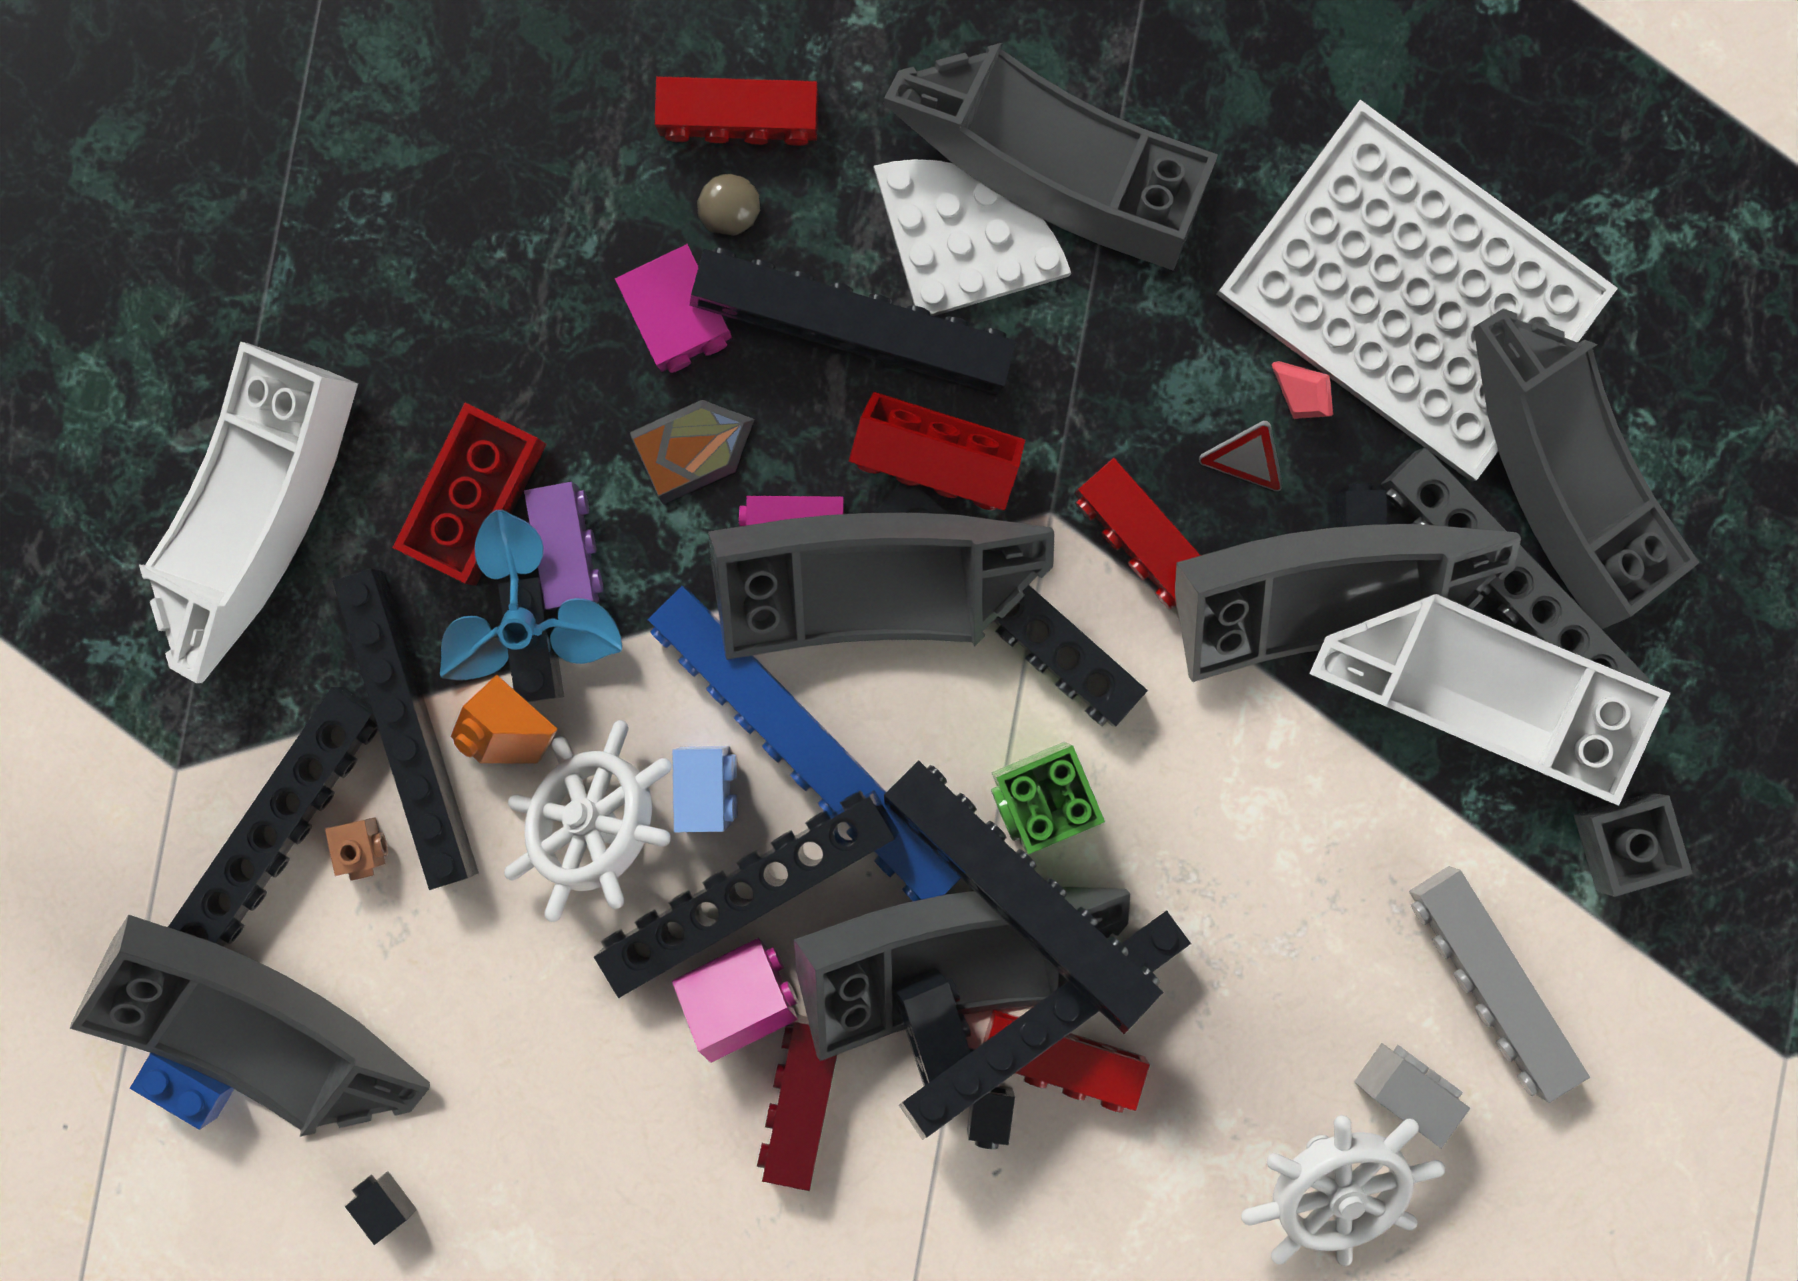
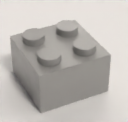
(1402, 1087)

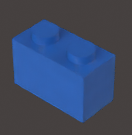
(181, 1090)

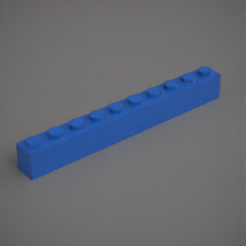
(792, 736)

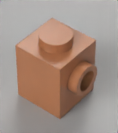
(356, 848)

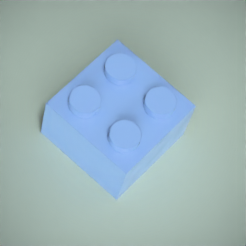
(703, 788)

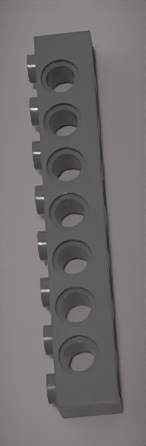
(1534, 583)

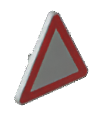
(1248, 457)

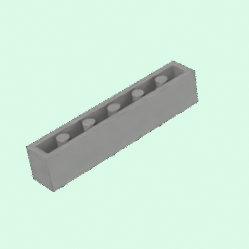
(1498, 984)

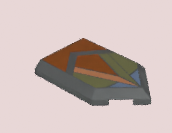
(691, 448)

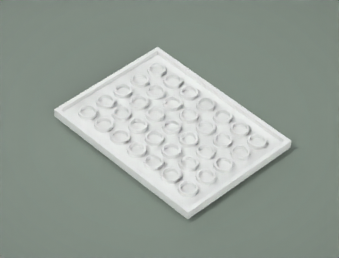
(1389, 269)

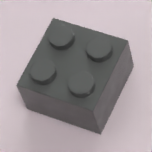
(1633, 844)

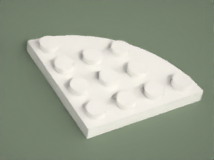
(962, 237)

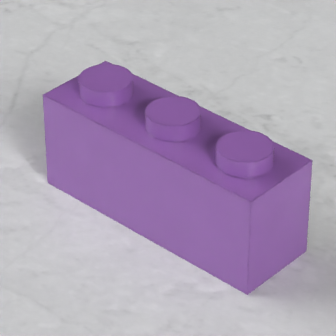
(566, 561)

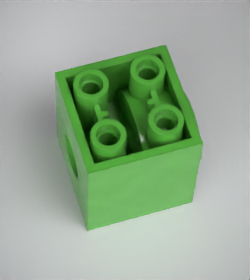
(1046, 798)

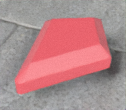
(1304, 390)

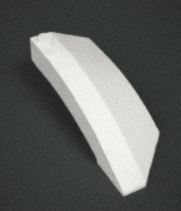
(246, 504)
(1499, 691)

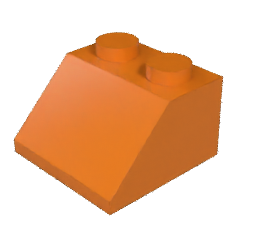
(502, 727)

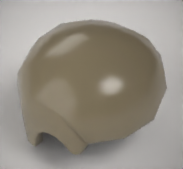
(728, 204)

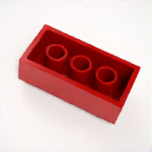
(937, 451)
(475, 473)

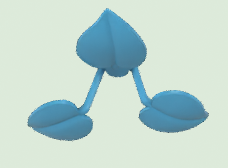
(474, 650)

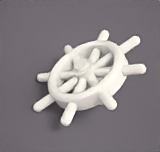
(588, 821)
(1343, 1192)

